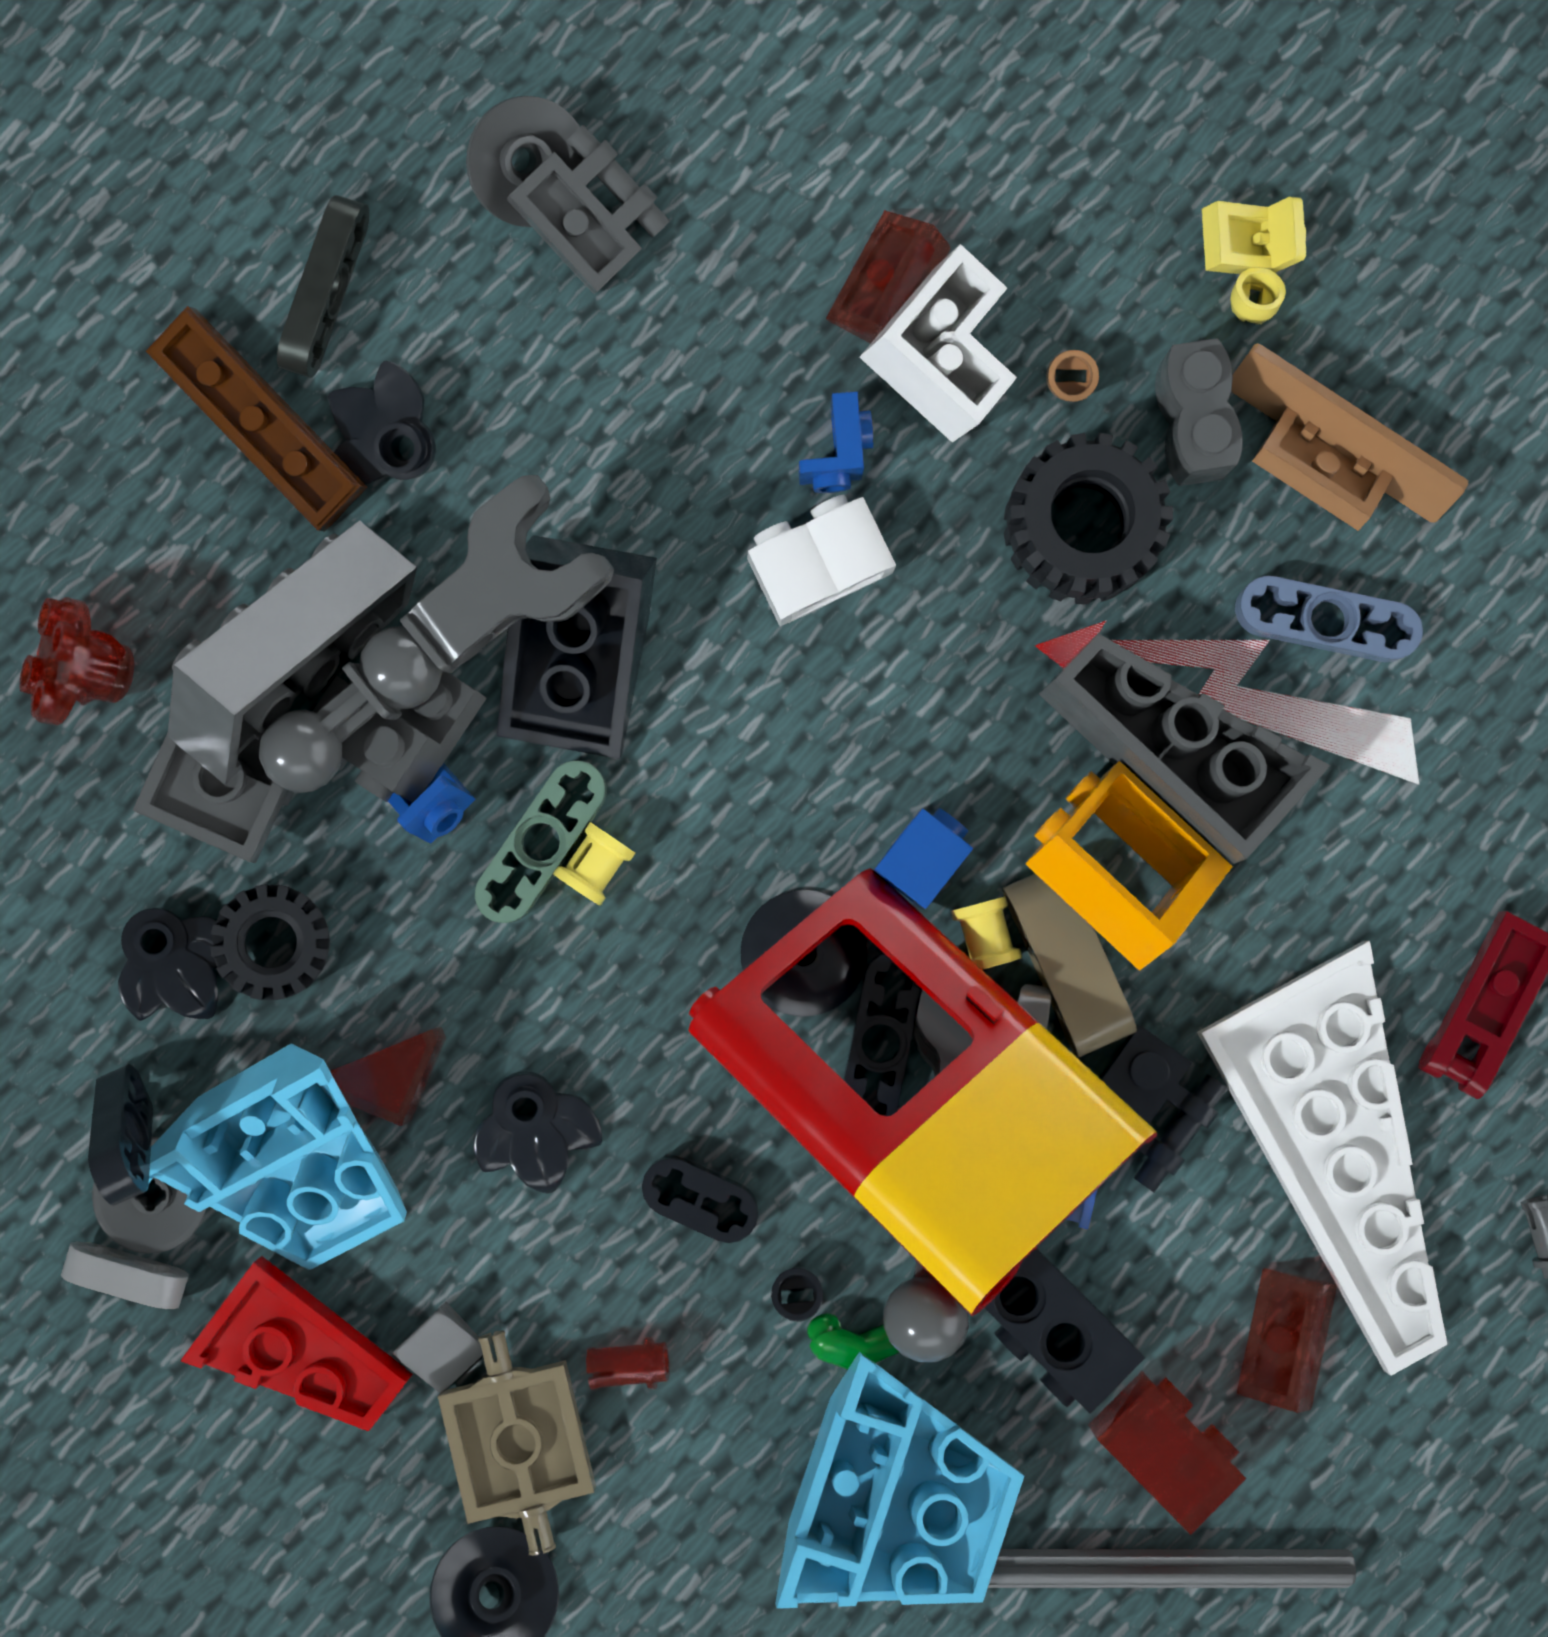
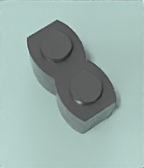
(1193, 398)

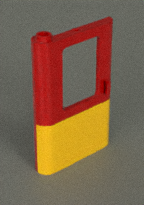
(975, 1158)

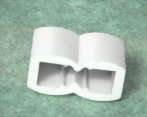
(821, 559)

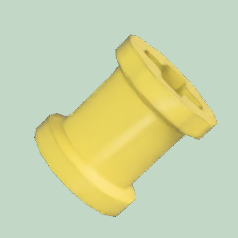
(594, 864)
(987, 933)

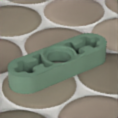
(526, 889)

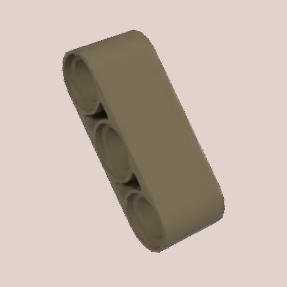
(1071, 966)

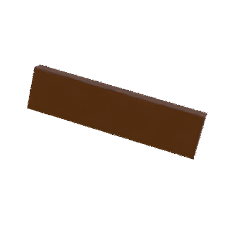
(256, 419)

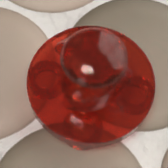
(73, 663)

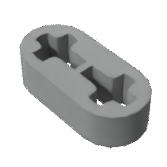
(124, 1275)

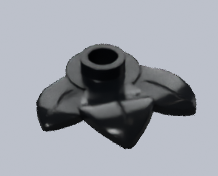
(377, 422)
(174, 976)
(535, 1141)

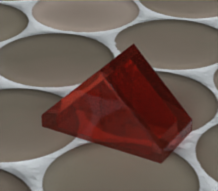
(392, 1078)

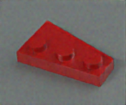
(296, 1345)

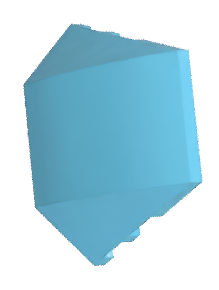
(281, 1160)
(894, 1502)

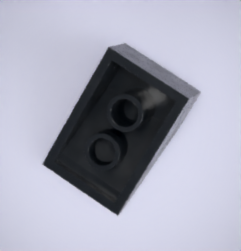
(577, 676)

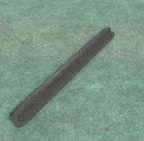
(1173, 1568)

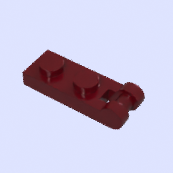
(1490, 1004)

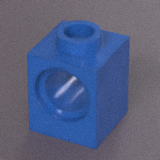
(925, 856)

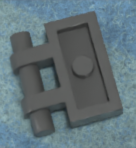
(575, 221)

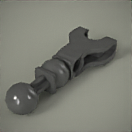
(438, 635)
(920, 1313)

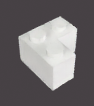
(930, 350)

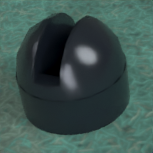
(795, 1281)

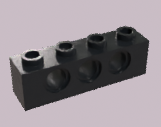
(1098, 1358)

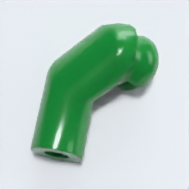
(841, 1346)

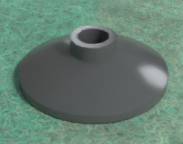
(503, 129)

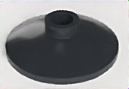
(828, 978)
(501, 1557)

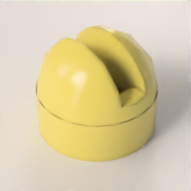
(1270, 297)

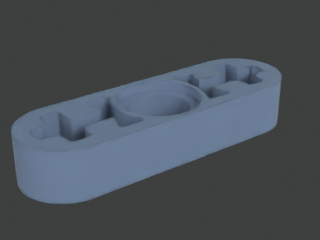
(1370, 644)

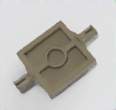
(517, 1442)

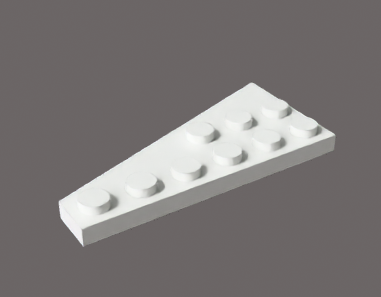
(1331, 1122)

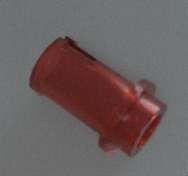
(628, 1365)

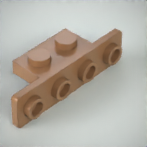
(1336, 449)

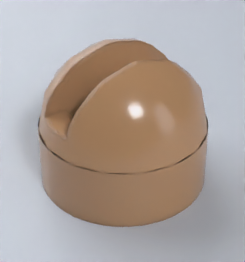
(1072, 390)

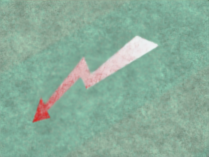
(1350, 732)

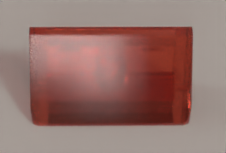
(887, 274)
(1286, 1340)

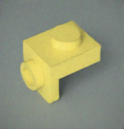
(1253, 236)

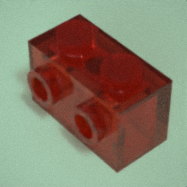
(1167, 1452)

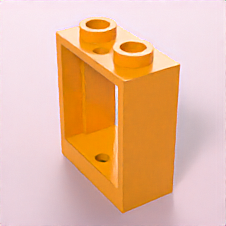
(1154, 835)

